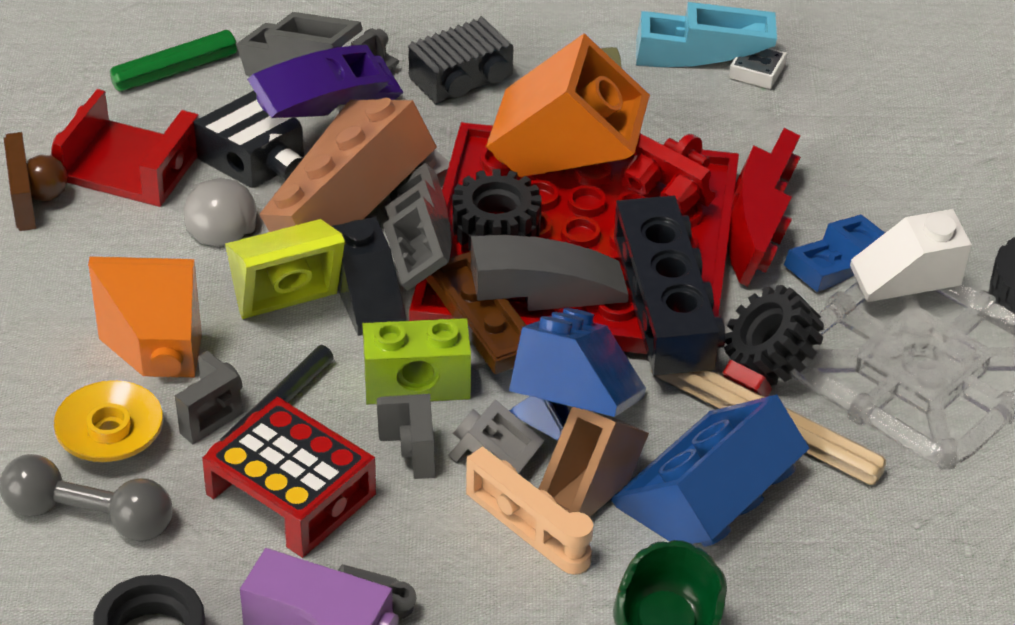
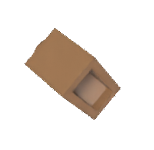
(592, 460)

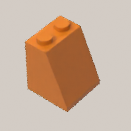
(569, 113)

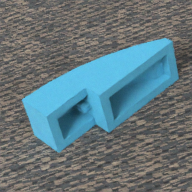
(703, 35)

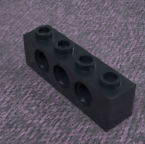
(667, 285)

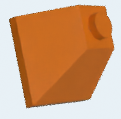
(148, 312)

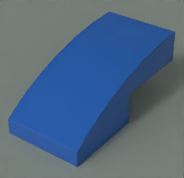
(829, 260)

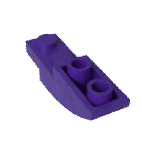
(323, 81)

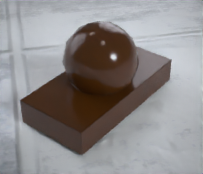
(38, 178)

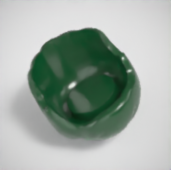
(671, 587)

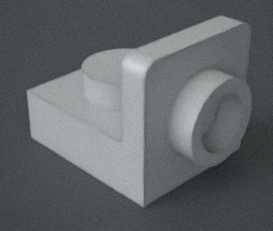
(498, 433)

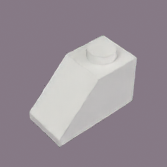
(914, 257)

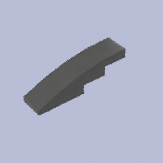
(418, 227)

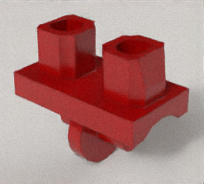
(675, 165)

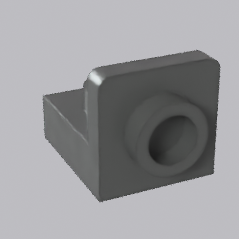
(209, 401)
(410, 421)

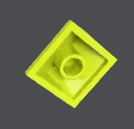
(285, 267)

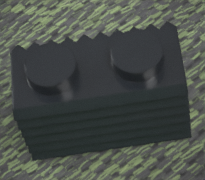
(460, 60)

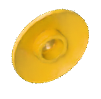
(108, 421)

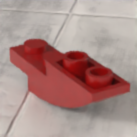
(761, 206)

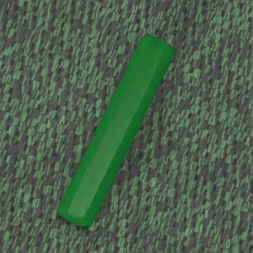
(173, 60)

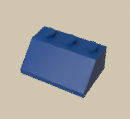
(575, 364)
(715, 472)

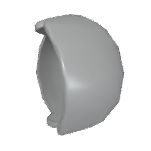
(220, 212)

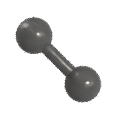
(136, 509)

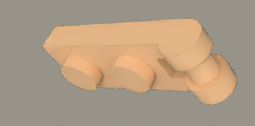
(530, 512)

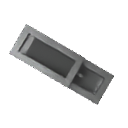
(293, 37)
(544, 272)

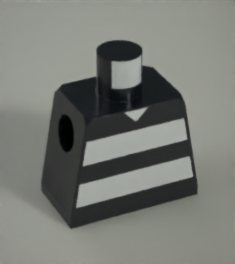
(248, 142)

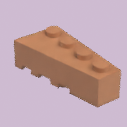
(352, 164)

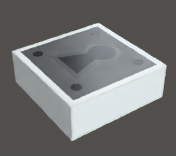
(759, 68)

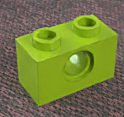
(417, 359)

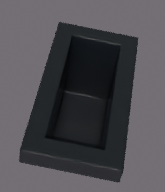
(368, 275)

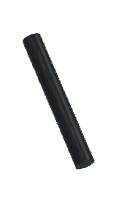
(293, 382)

